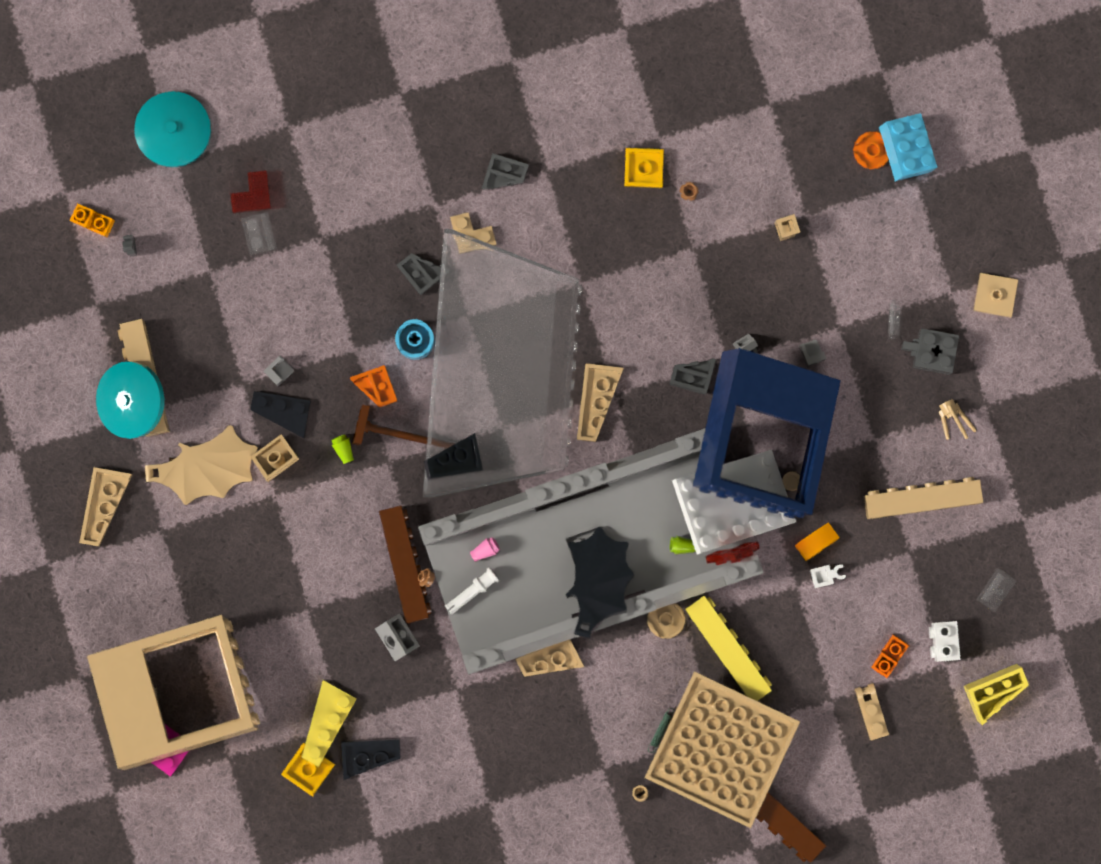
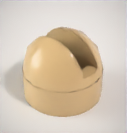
(637, 790)

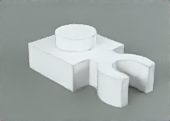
(824, 576)

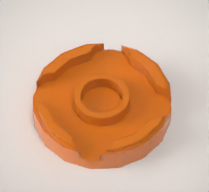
(870, 156)

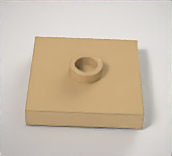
(995, 295)

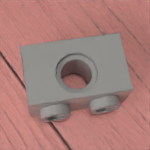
(397, 637)

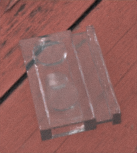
(259, 233)

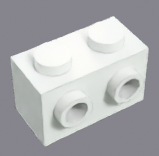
(945, 641)

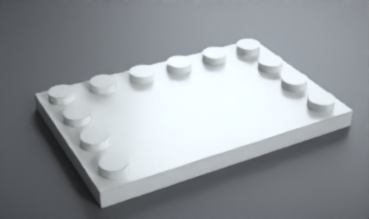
(722, 521)

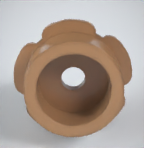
(689, 186)
(426, 577)

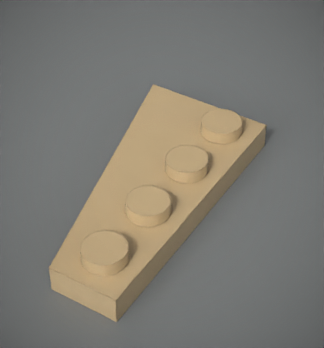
(597, 394)
(103, 499)

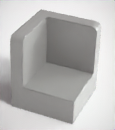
(812, 353)
(279, 371)

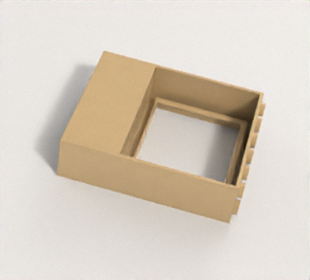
(133, 708)

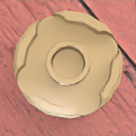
(660, 621)

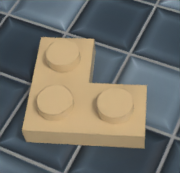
(463, 225)

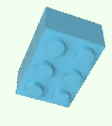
(908, 147)

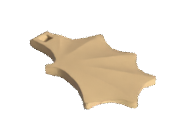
(206, 467)

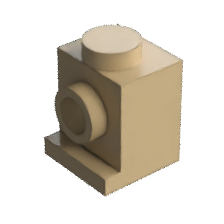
(787, 227)

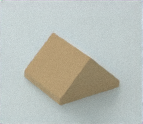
(274, 458)

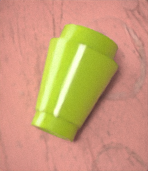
(343, 448)
(681, 545)

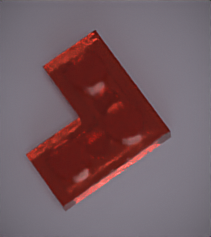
(256, 198)
(733, 555)

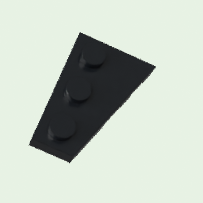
(282, 410)
(455, 460)
(367, 754)

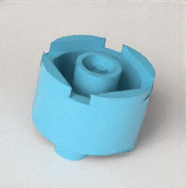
(407, 331)

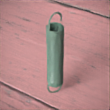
(661, 730)

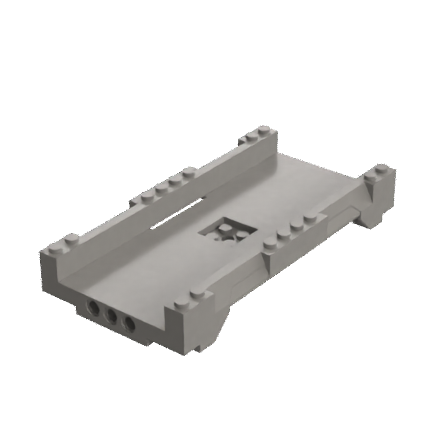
(538, 569)

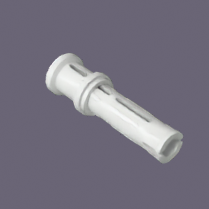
(479, 585)

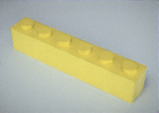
(727, 648)

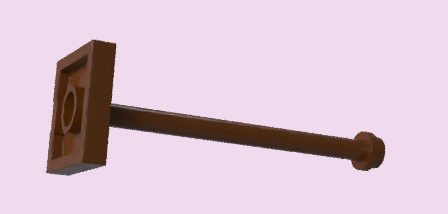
(365, 426)

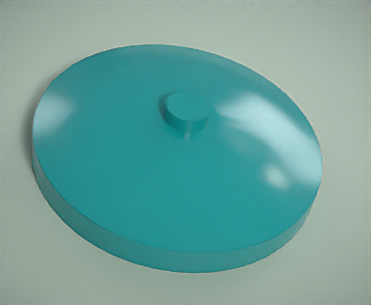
(172, 129)
(130, 399)

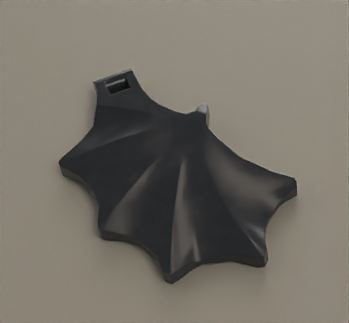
(599, 579)

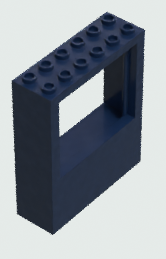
(777, 391)

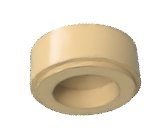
(791, 481)

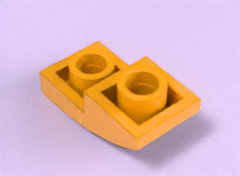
(92, 220)
(817, 541)

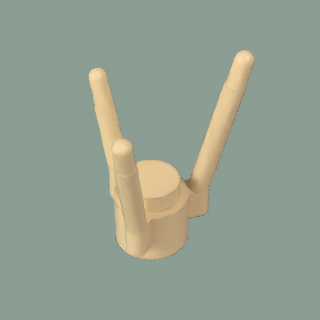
(950, 410)

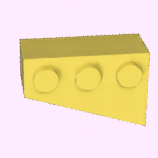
(994, 691)

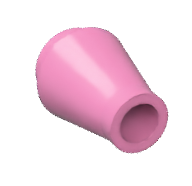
(486, 549)

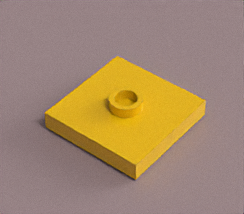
(644, 168)
(305, 774)

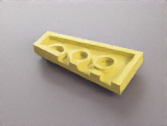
(328, 717)

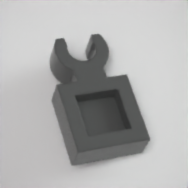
(129, 245)

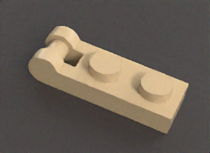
(871, 712)

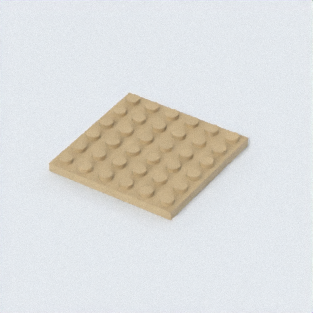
(722, 749)

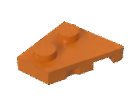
(376, 386)

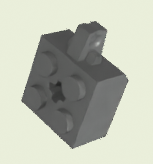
(927, 341)

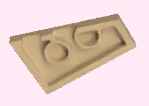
(550, 659)

